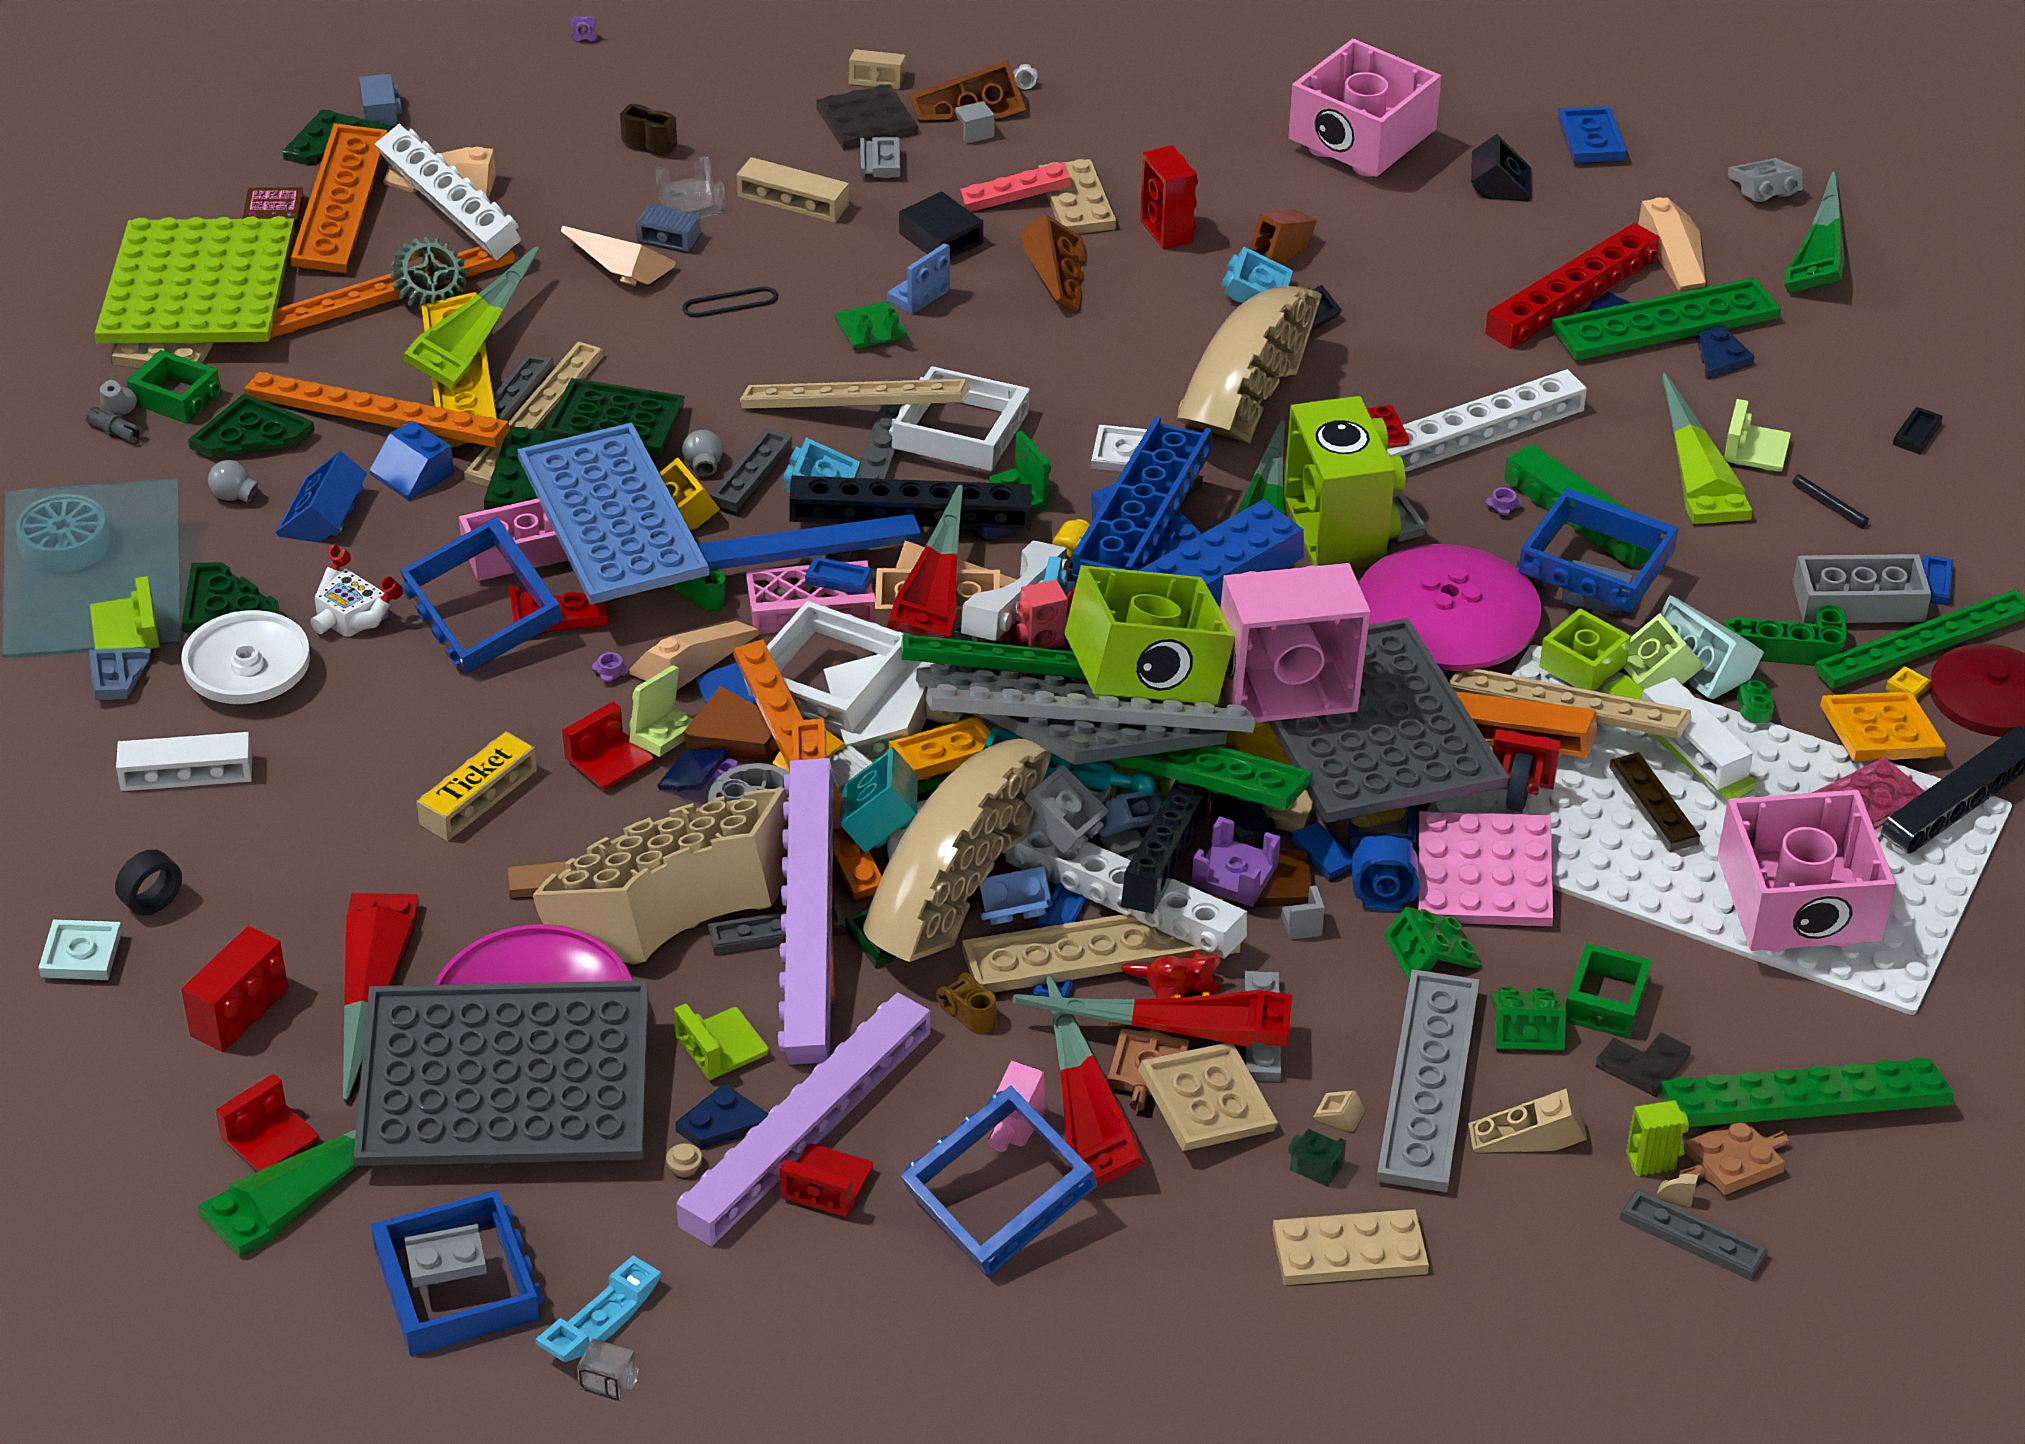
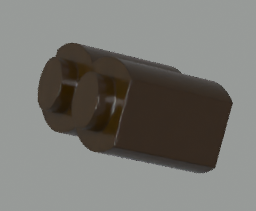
(648, 129)

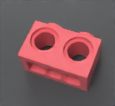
(1042, 615)

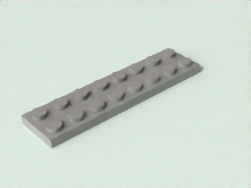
(1428, 1081)

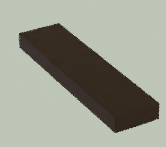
(1654, 802)

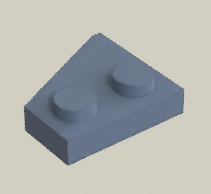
(116, 671)

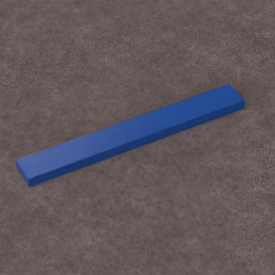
(810, 542)

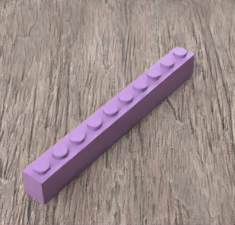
(809, 912)
(802, 1118)

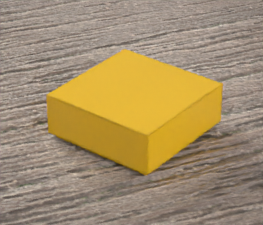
(1908, 680)

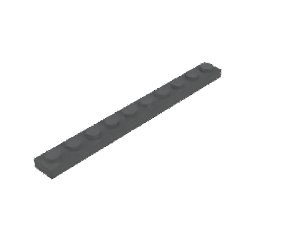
(875, 462)

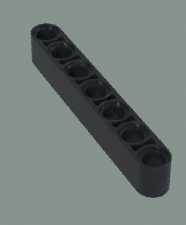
(1957, 793)

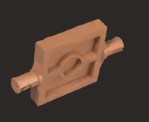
(1130, 1051)
(1735, 1156)

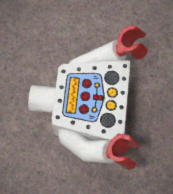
(349, 601)

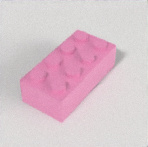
(527, 527)

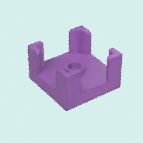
(1233, 867)

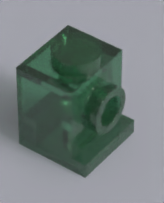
(1317, 1156)

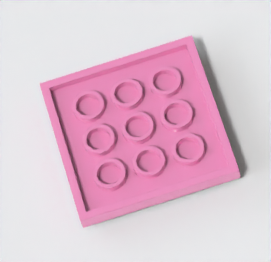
(1486, 867)

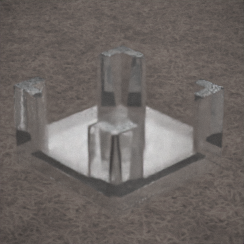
(692, 194)

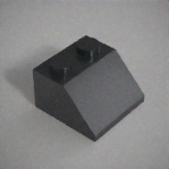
(1500, 171)

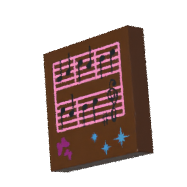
(274, 202)

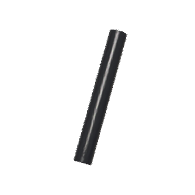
(1830, 500)

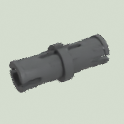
(114, 424)

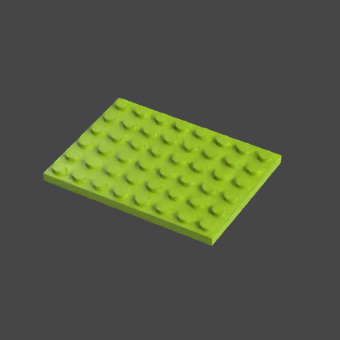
(196, 280)

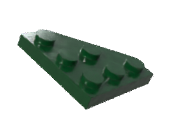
(313, 138)
(250, 427)
(217, 592)

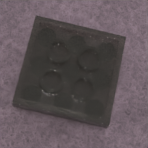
(866, 115)

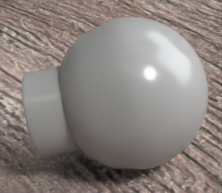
(702, 452)
(231, 481)

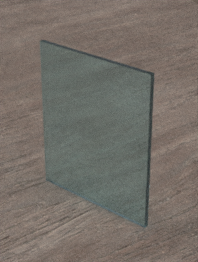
(86, 549)

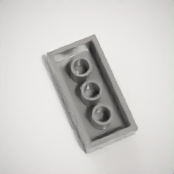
(1863, 587)

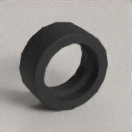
(134, 874)

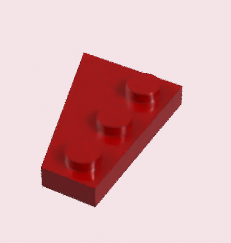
(574, 607)

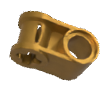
(969, 1004)

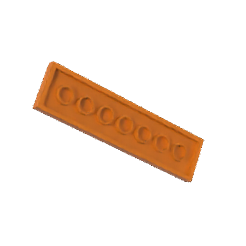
(338, 199)

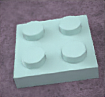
(80, 949)

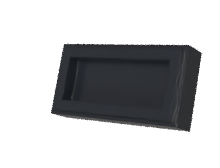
(1917, 430)

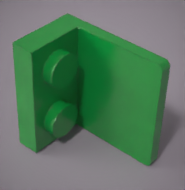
(1029, 468)
(1425, 937)
(1528, 1019)

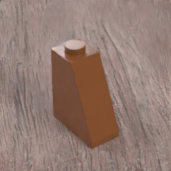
(1282, 234)
(731, 725)

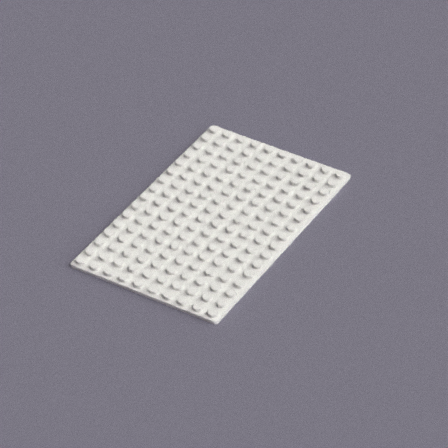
(1617, 860)

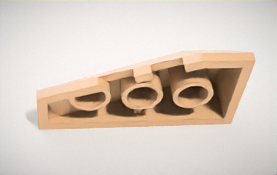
(473, 163)
(1678, 243)
(626, 259)
(693, 651)

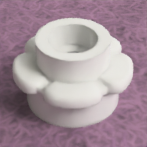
(1032, 75)

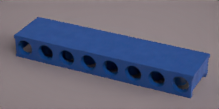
(1144, 499)

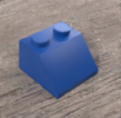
(412, 461)

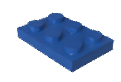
(1592, 134)

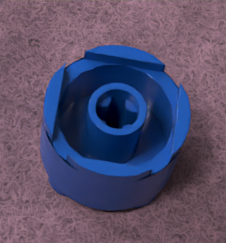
(1385, 873)

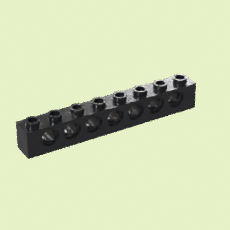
(863, 499)
(1164, 846)

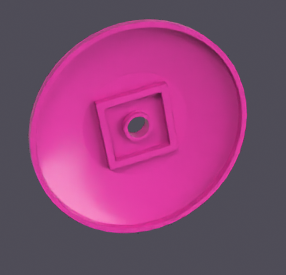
(1477, 628)
(534, 956)

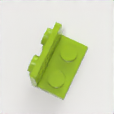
(126, 621)
(719, 1041)

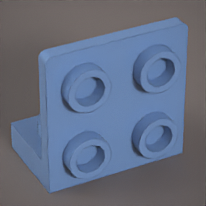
(925, 281)
(1015, 893)

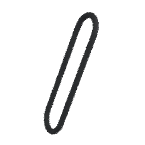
(727, 295)

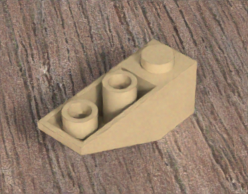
(1531, 1127)

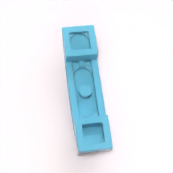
(604, 1314)

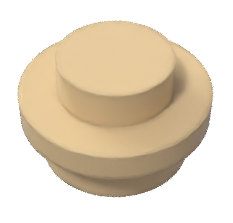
(684, 1159)

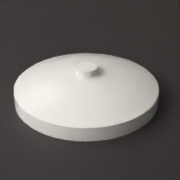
(245, 657)

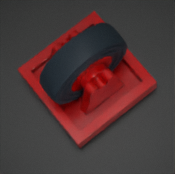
(1528, 762)

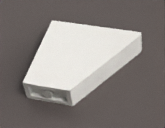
(894, 716)

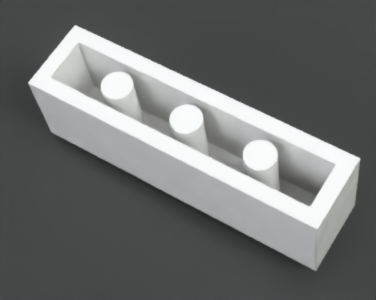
(1705, 739)
(184, 761)

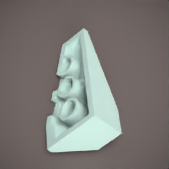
(1726, 655)

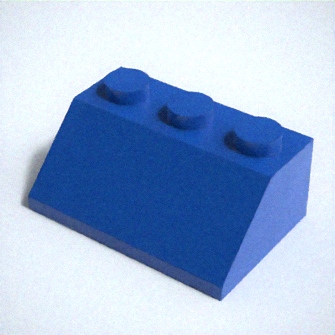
(323, 500)

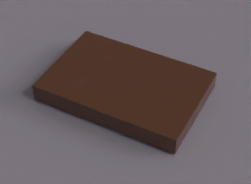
(1288, 883)

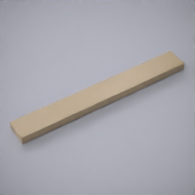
(855, 393)
(539, 405)
(1610, 708)

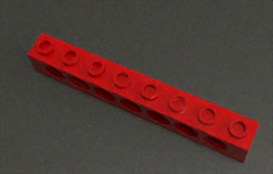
(1572, 285)

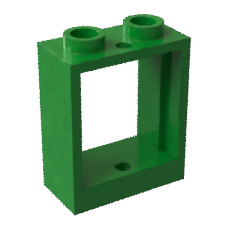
(163, 366)
(1616, 1016)

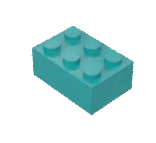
(879, 800)

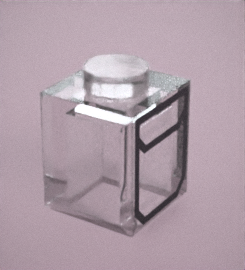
(607, 1370)

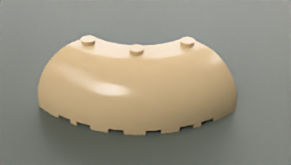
(1246, 358)
(954, 848)
(671, 874)

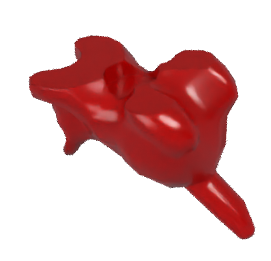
(1176, 976)

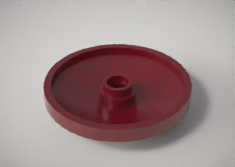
(1981, 688)

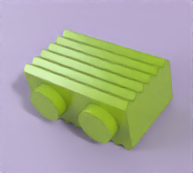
(1656, 1137)

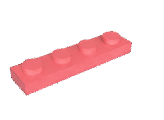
(1016, 187)

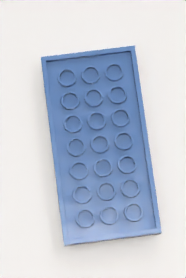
(612, 513)

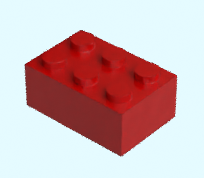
(1168, 197)
(235, 988)

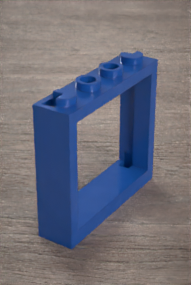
(1611, 521)
(459, 551)
(1032, 1219)
(471, 1323)

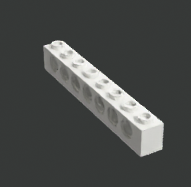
(449, 192)
(1491, 419)
(1100, 877)

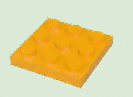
(1882, 726)

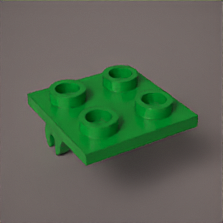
(870, 325)

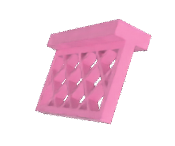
(774, 615)

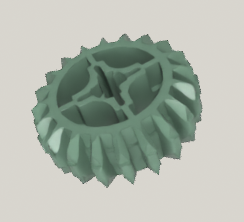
(406, 278)

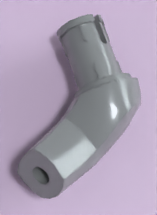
(117, 398)

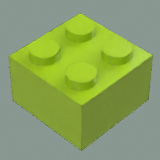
(1585, 651)

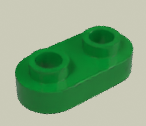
(1755, 701)

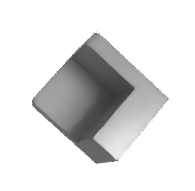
(977, 121)
(1305, 919)

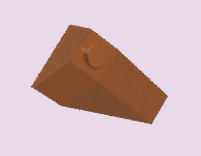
(992, 85)
(1057, 258)

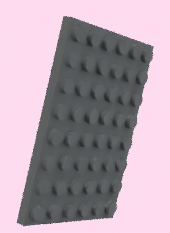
(1070, 739)
(1402, 745)
(503, 1073)

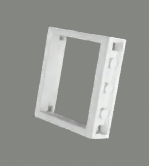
(984, 393)
(849, 629)

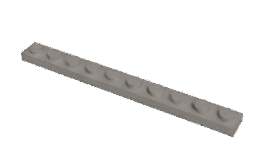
(1079, 707)

